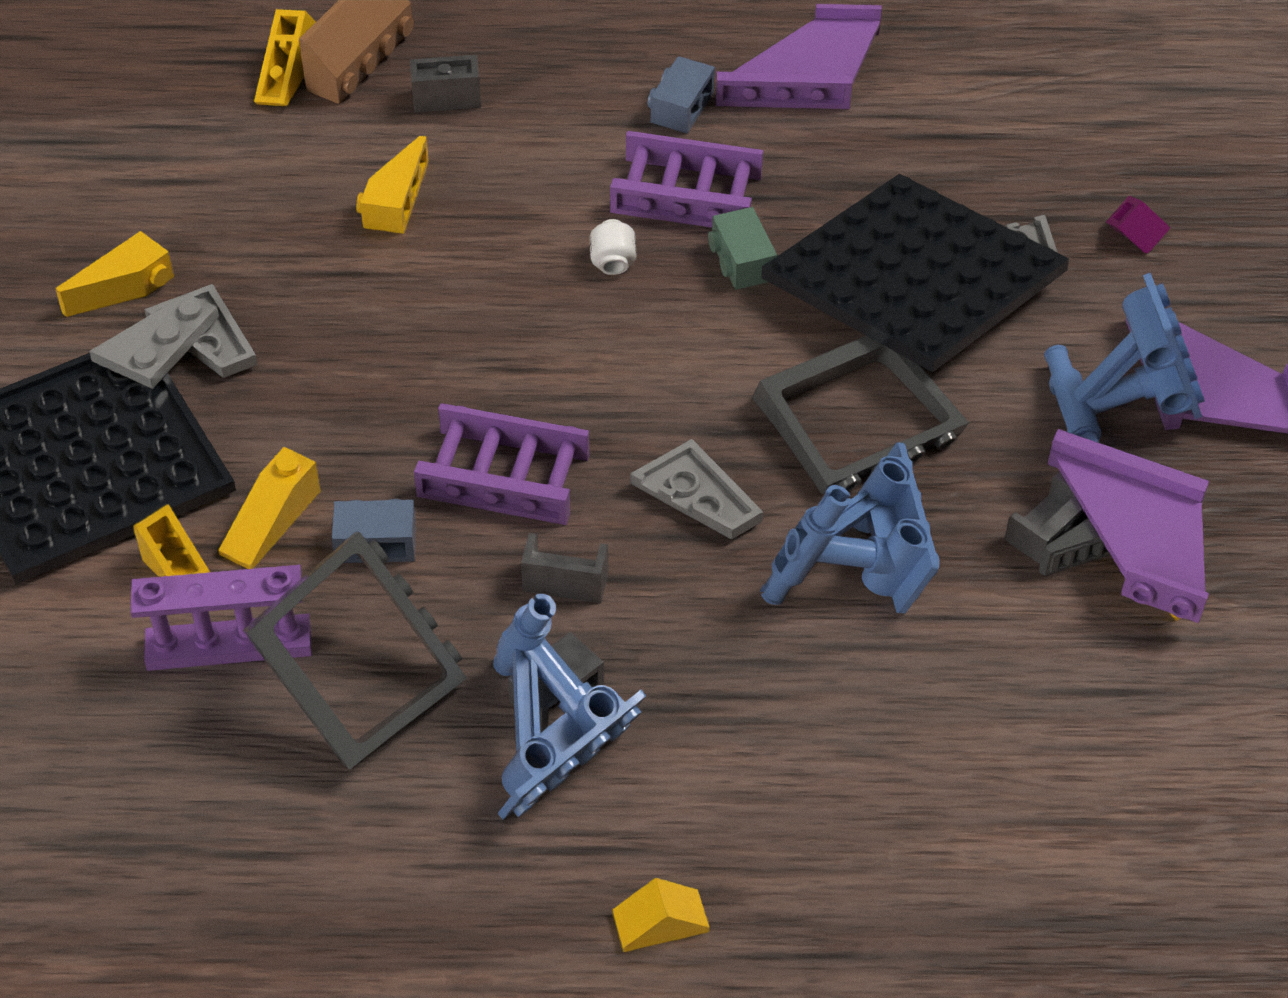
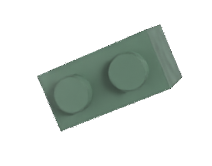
(741, 246)

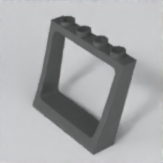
(774, 390)
(263, 637)

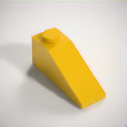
(282, 62)
(394, 189)
(117, 277)
(271, 507)

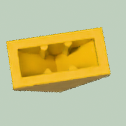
(166, 545)
(659, 914)

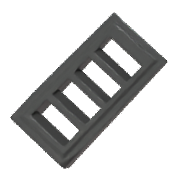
(1073, 549)

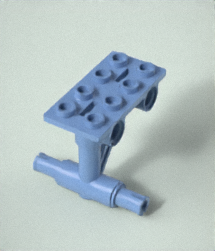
(1164, 373)
(896, 557)
(589, 712)

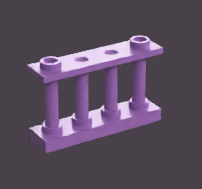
(677, 203)
(500, 493)
(218, 641)

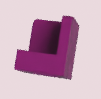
(1138, 224)

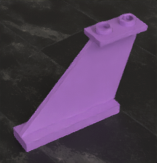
(809, 66)
(1233, 386)
(1144, 518)

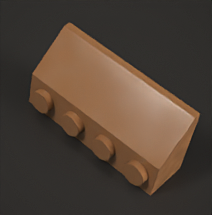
(351, 43)

